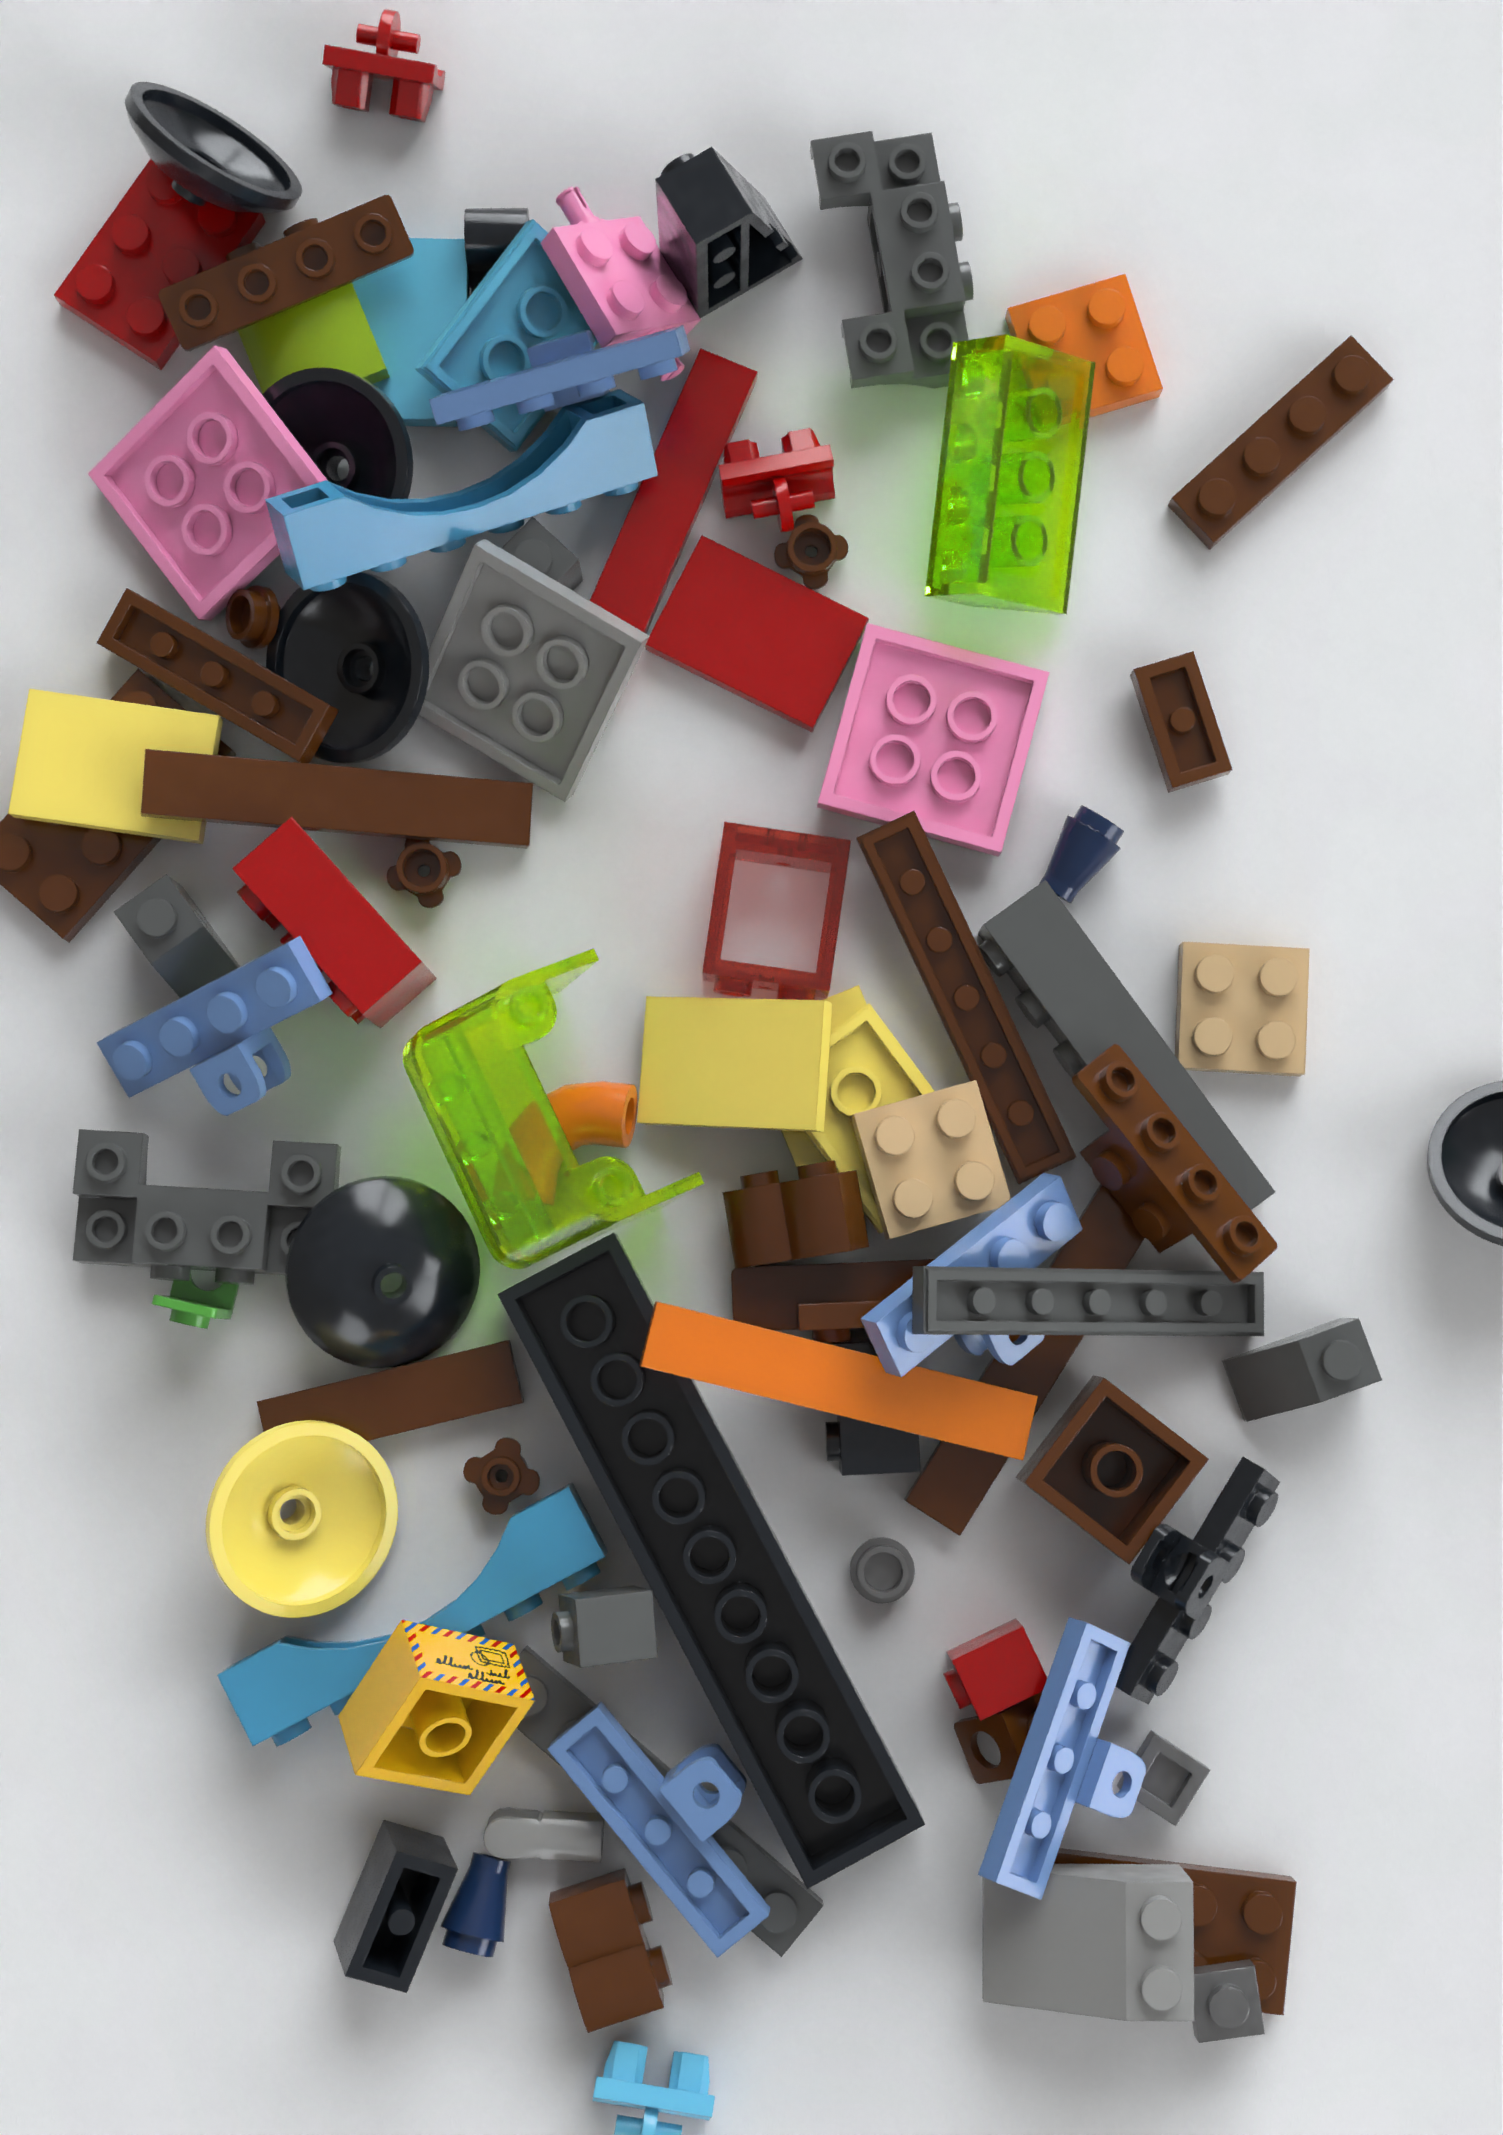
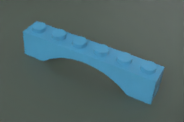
(582, 454)
(300, 1676)

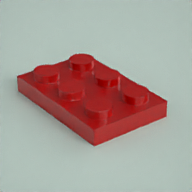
(145, 247)

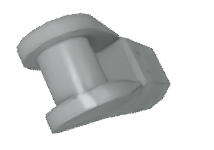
(545, 1835)

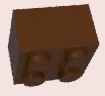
(1112, 1468)

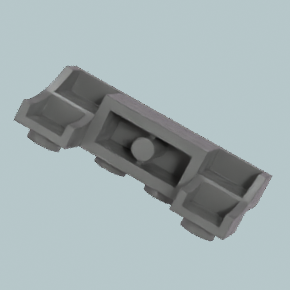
(913, 256)
(191, 1227)

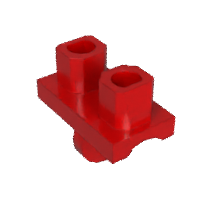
(356, 69)
(778, 481)

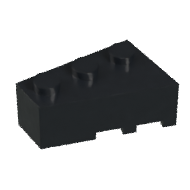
(717, 230)

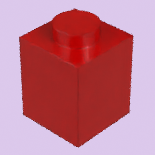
(995, 1670)

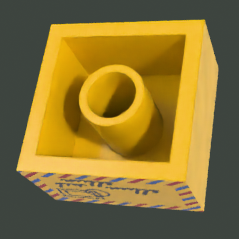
(435, 1708)

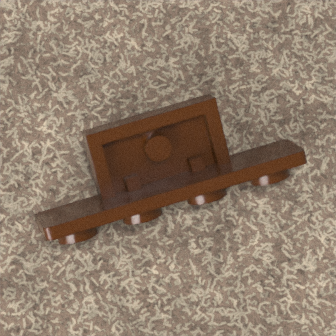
(286, 273)
(1163, 1172)
(816, 1296)

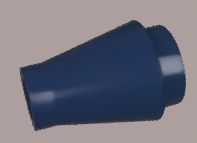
(1081, 852)
(479, 1907)

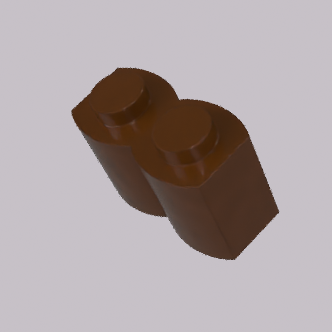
(795, 1217)
(608, 1949)

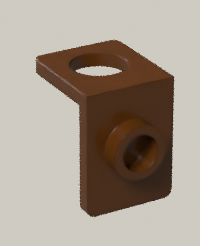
(1009, 1732)

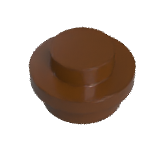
(253, 616)

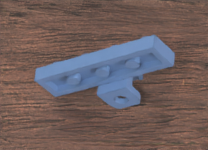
(562, 375)
(222, 1030)
(1014, 1236)
(1063, 1762)
(668, 1821)

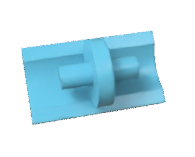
(623, 2087)

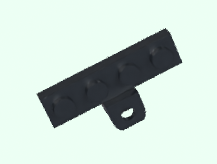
(1187, 1576)

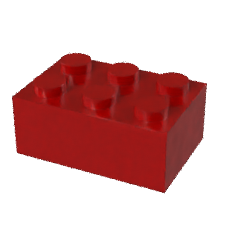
(304, 891)

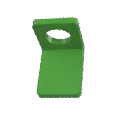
(196, 1306)

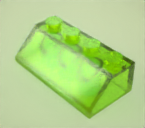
(1009, 476)

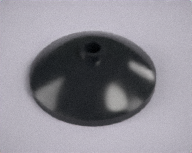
(209, 153)
(350, 419)
(328, 648)
(1468, 1161)
(359, 1239)

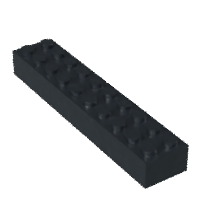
(713, 1564)

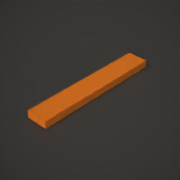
(837, 1381)

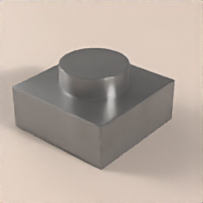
(1169, 1779)
(1226, 2001)

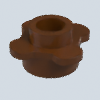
(811, 533)
(429, 888)
(483, 1474)

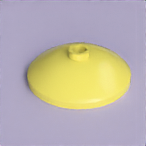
(331, 1540)

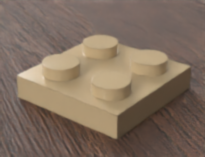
(1242, 1008)
(930, 1159)

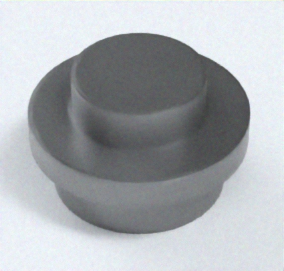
(882, 1570)

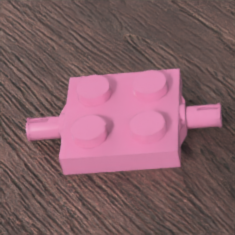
(617, 275)

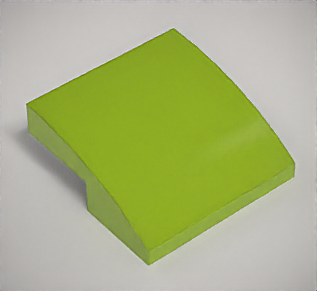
(315, 334)

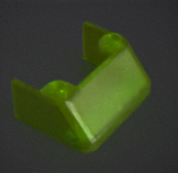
(504, 1133)

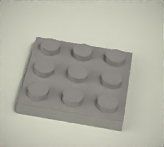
(527, 669)

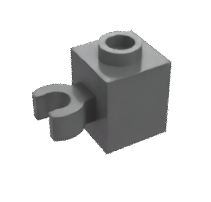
(605, 1626)

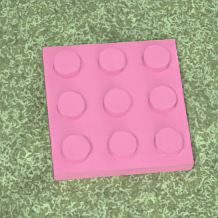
(199, 478)
(933, 737)

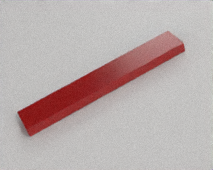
(671, 502)

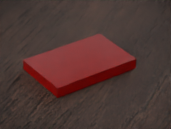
(756, 633)

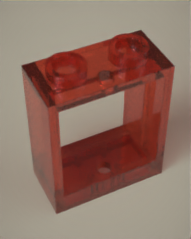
(783, 850)

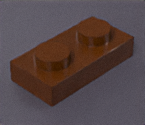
(1180, 721)

